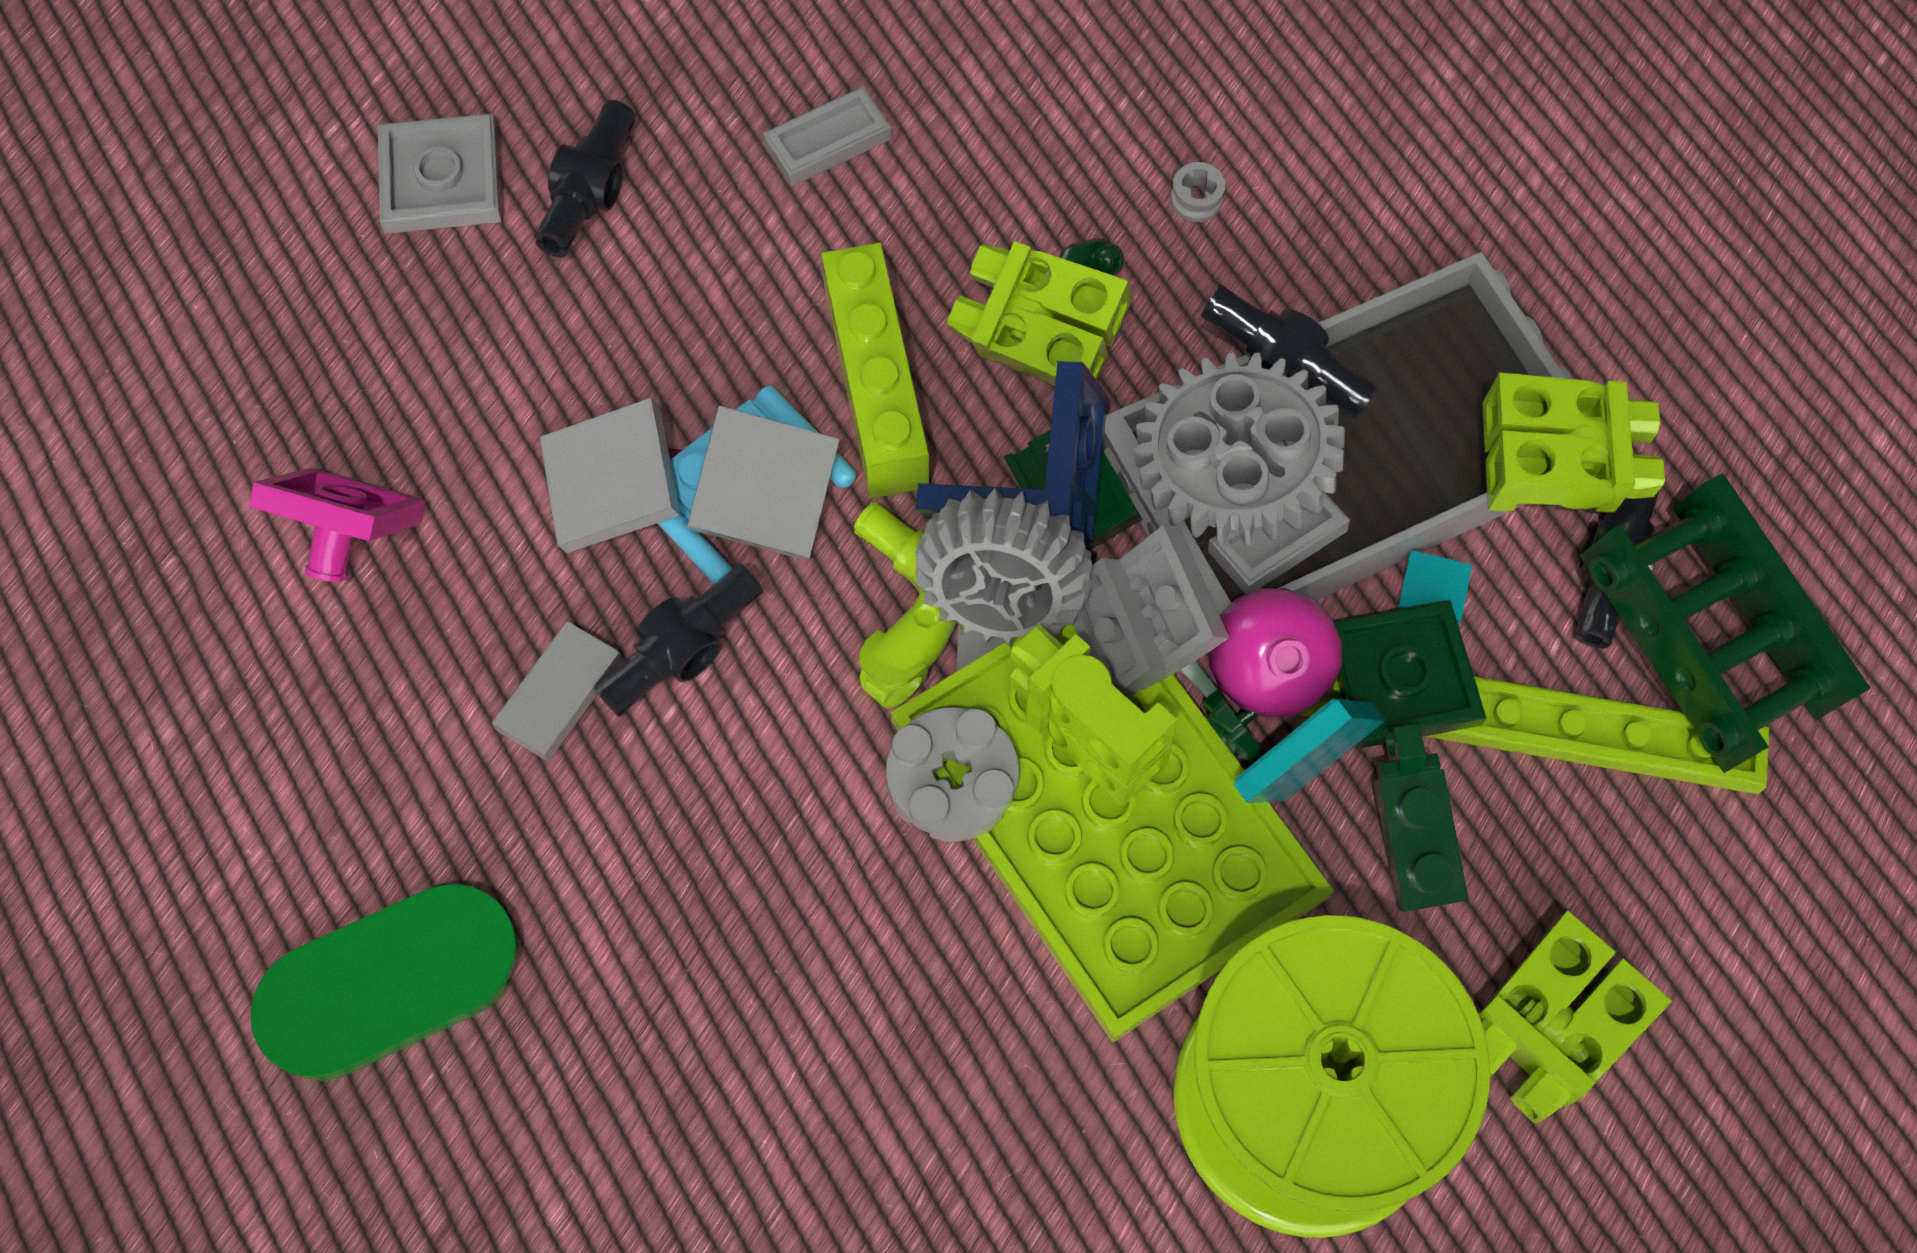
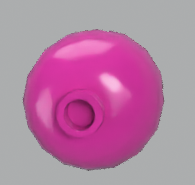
(1277, 654)

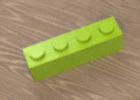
(875, 370)

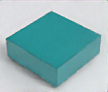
(1434, 580)

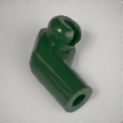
(1095, 254)

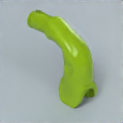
(899, 660)

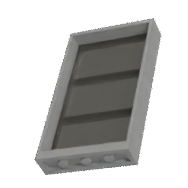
(1416, 446)

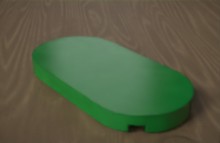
(384, 982)

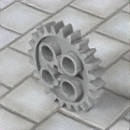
(1239, 448)

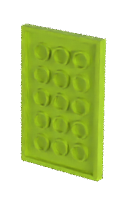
(1141, 893)

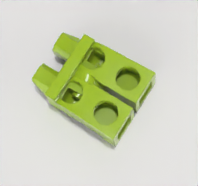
(1041, 311)
(1567, 443)
(1089, 715)
(1549, 1039)

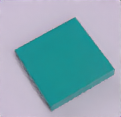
(1308, 751)

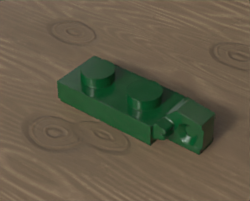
(1418, 823)

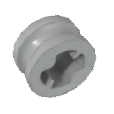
(1197, 175)

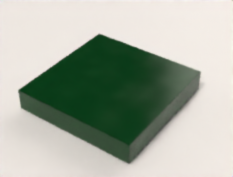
(1410, 670)

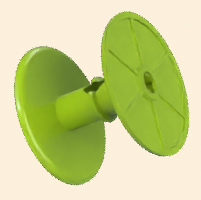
(1330, 1076)

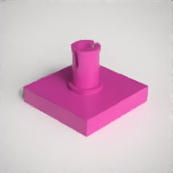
(338, 510)

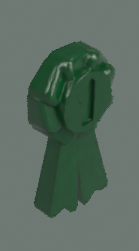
(1223, 717)

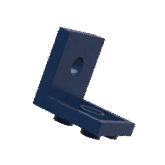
(1072, 456)

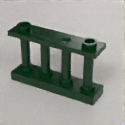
(1767, 595)

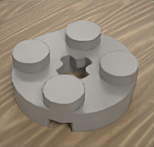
(971, 741)

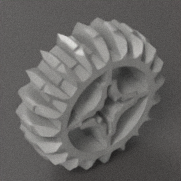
(1003, 566)

